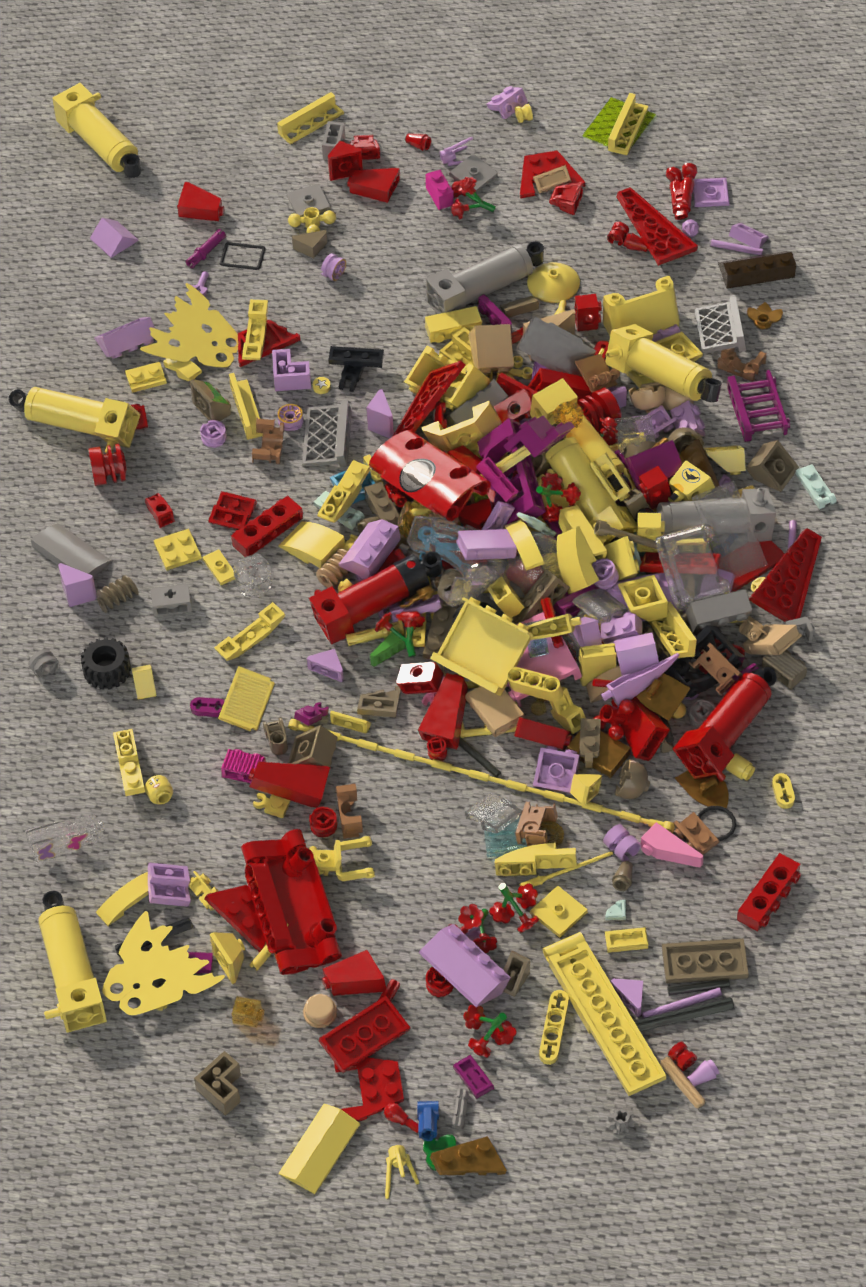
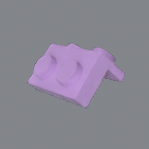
(507, 101)
(688, 416)
(661, 421)

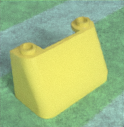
(649, 311)
(463, 387)

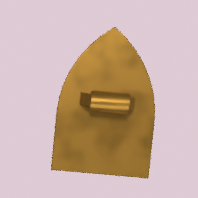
(663, 696)
(705, 790)

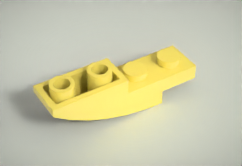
(345, 493)
(129, 762)
(529, 859)

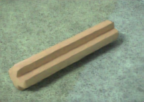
(682, 1082)

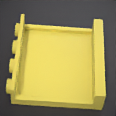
(483, 646)

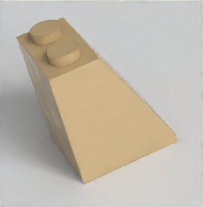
(492, 348)

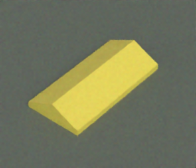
(319, 1148)

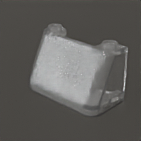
(690, 565)

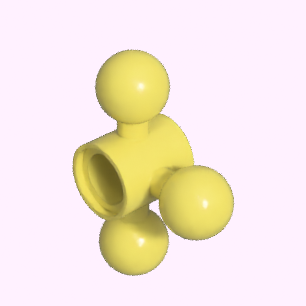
(312, 219)

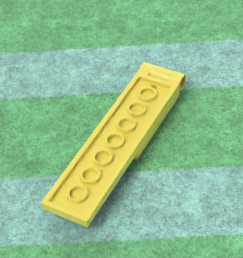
(603, 1013)

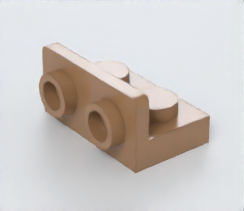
(696, 833)

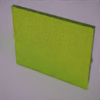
(604, 122)

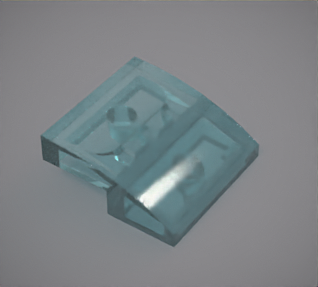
(503, 842)

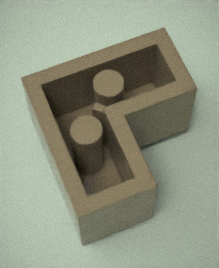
(216, 1083)

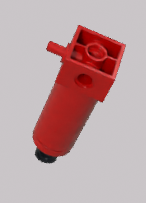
(708, 748)

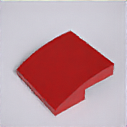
(232, 510)

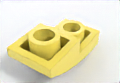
(184, 370)

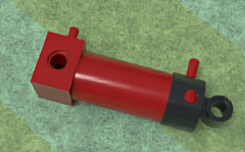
(341, 610)

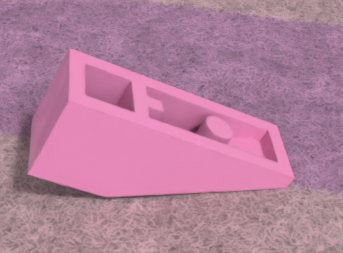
(668, 847)

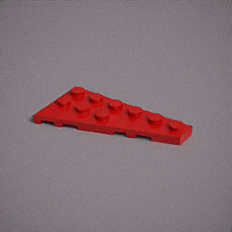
(657, 232)
(429, 394)
(787, 583)

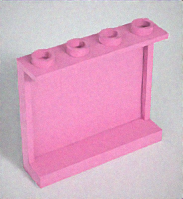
(557, 663)

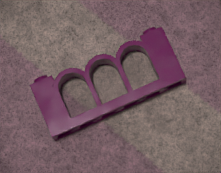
(492, 447)

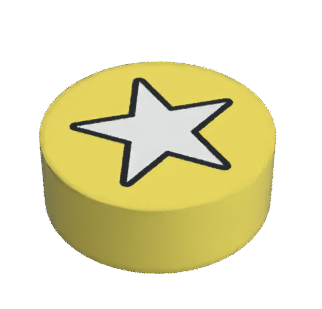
(321, 385)

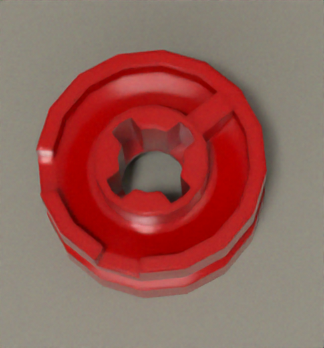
(323, 829)
(436, 987)

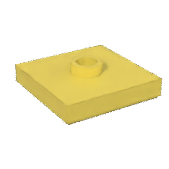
(558, 911)

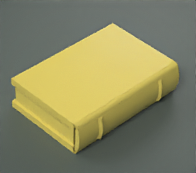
(595, 661)

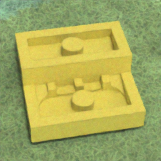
(459, 348)

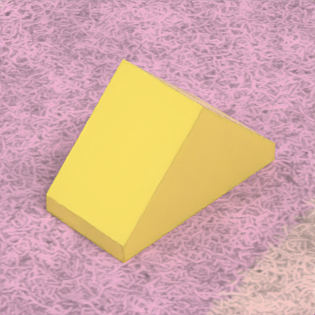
(144, 682)
(585, 787)

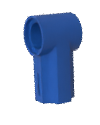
(427, 1115)

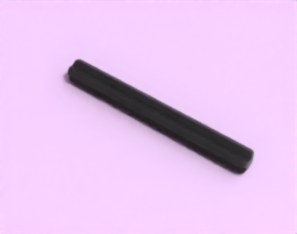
(684, 1014)

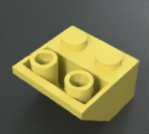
(621, 554)

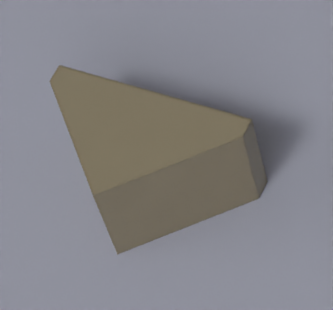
(310, 243)
(635, 502)
(518, 969)

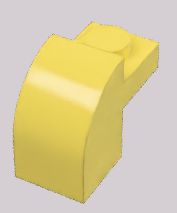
(567, 713)

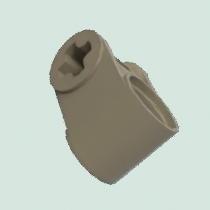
(276, 736)

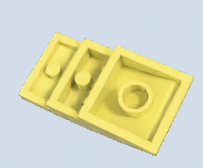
(677, 343)

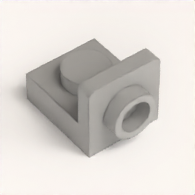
(803, 626)

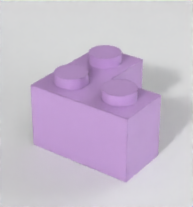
(290, 374)

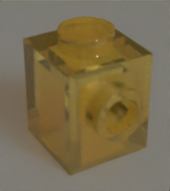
(247, 1012)

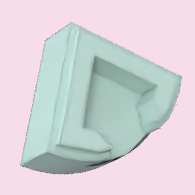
(617, 911)

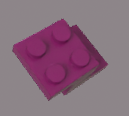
(538, 435)

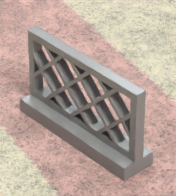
(733, 324)
(340, 434)

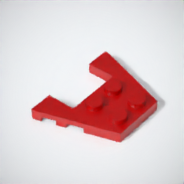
(541, 163)
(379, 1086)

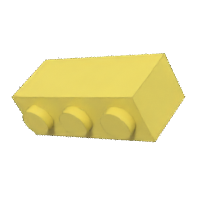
(445, 325)

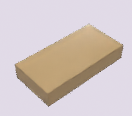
(550, 179)

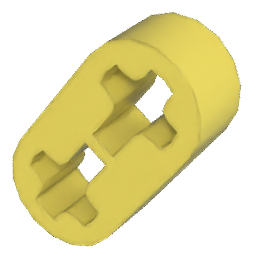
(778, 791)

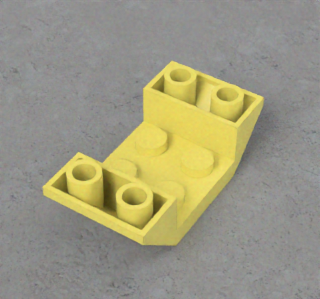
(466, 432)

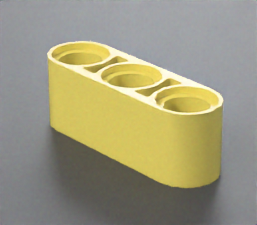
(528, 678)

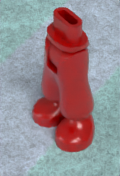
(681, 188)

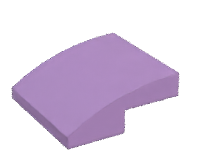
(168, 884)

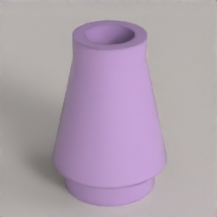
(704, 1072)

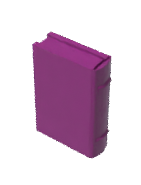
(662, 455)

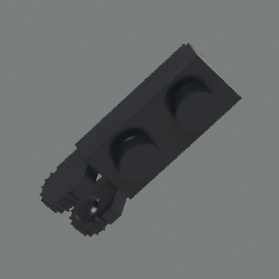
(350, 373)

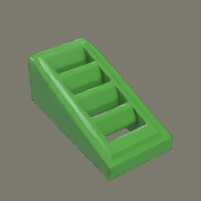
(387, 649)

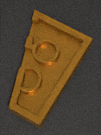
(470, 1157)

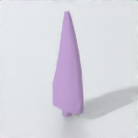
(634, 683)

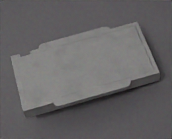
(553, 346)

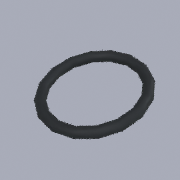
(726, 811)

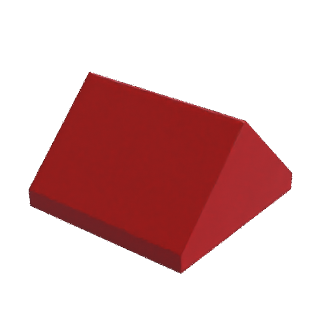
(344, 161)

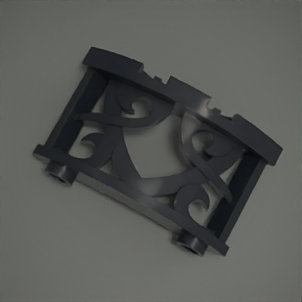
(701, 682)

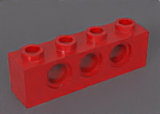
(267, 526)
(781, 867)

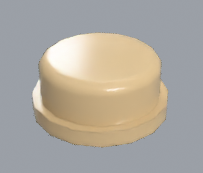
(320, 1011)

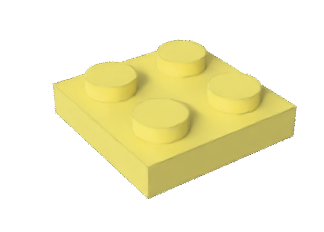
(177, 549)

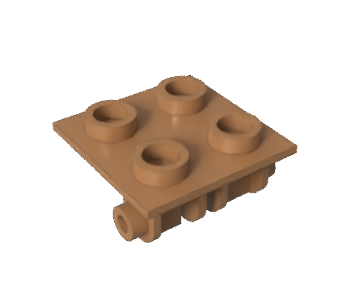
(597, 372)

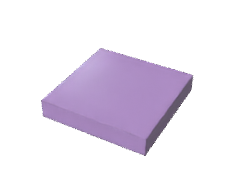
(711, 192)

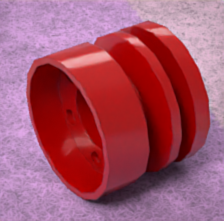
(600, 405)
(107, 464)

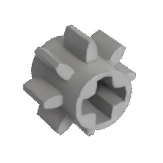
(624, 1122)

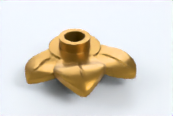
(765, 314)
(423, 593)

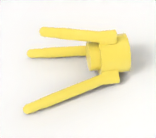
(398, 1159)

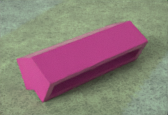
(497, 479)

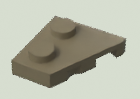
(380, 703)

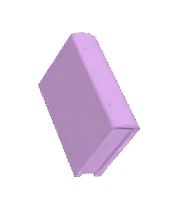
(486, 544)

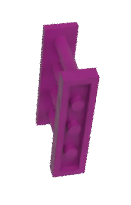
(743, 415)

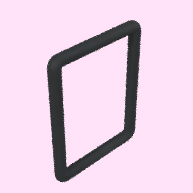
(242, 266)

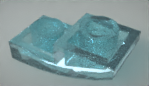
(537, 647)

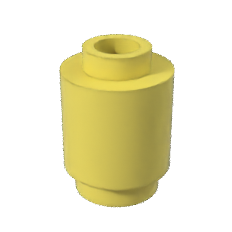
(740, 767)

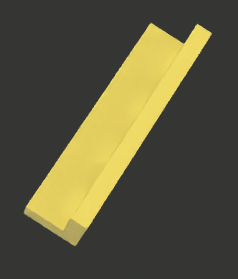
(303, 117)
(622, 125)
(245, 405)
(677, 631)

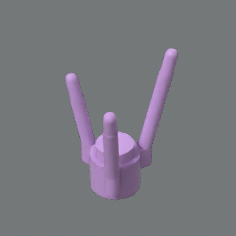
(448, 154)

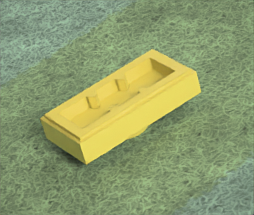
(219, 567)
(626, 940)

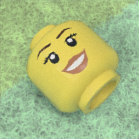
(158, 789)

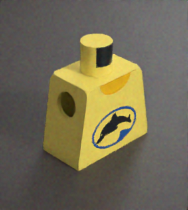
(688, 483)

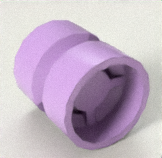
(620, 842)

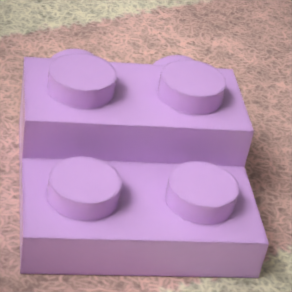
(621, 628)
(556, 769)

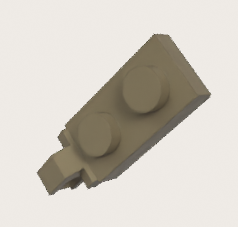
(589, 740)

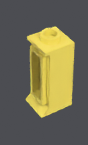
(622, 493)

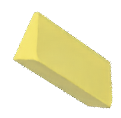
(349, 722)

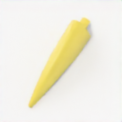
(554, 626)

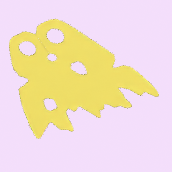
(189, 332)
(150, 965)

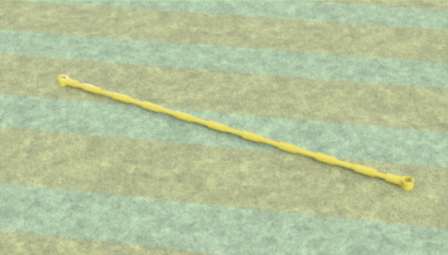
(297, 725)

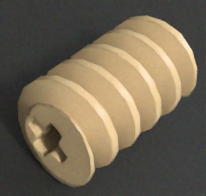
(330, 571)

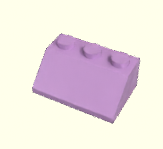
(126, 337)
(371, 548)

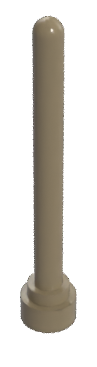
(602, 528)

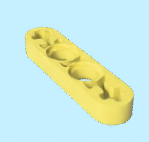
(554, 1027)

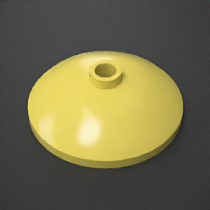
(553, 282)

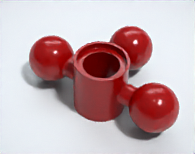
(616, 717)

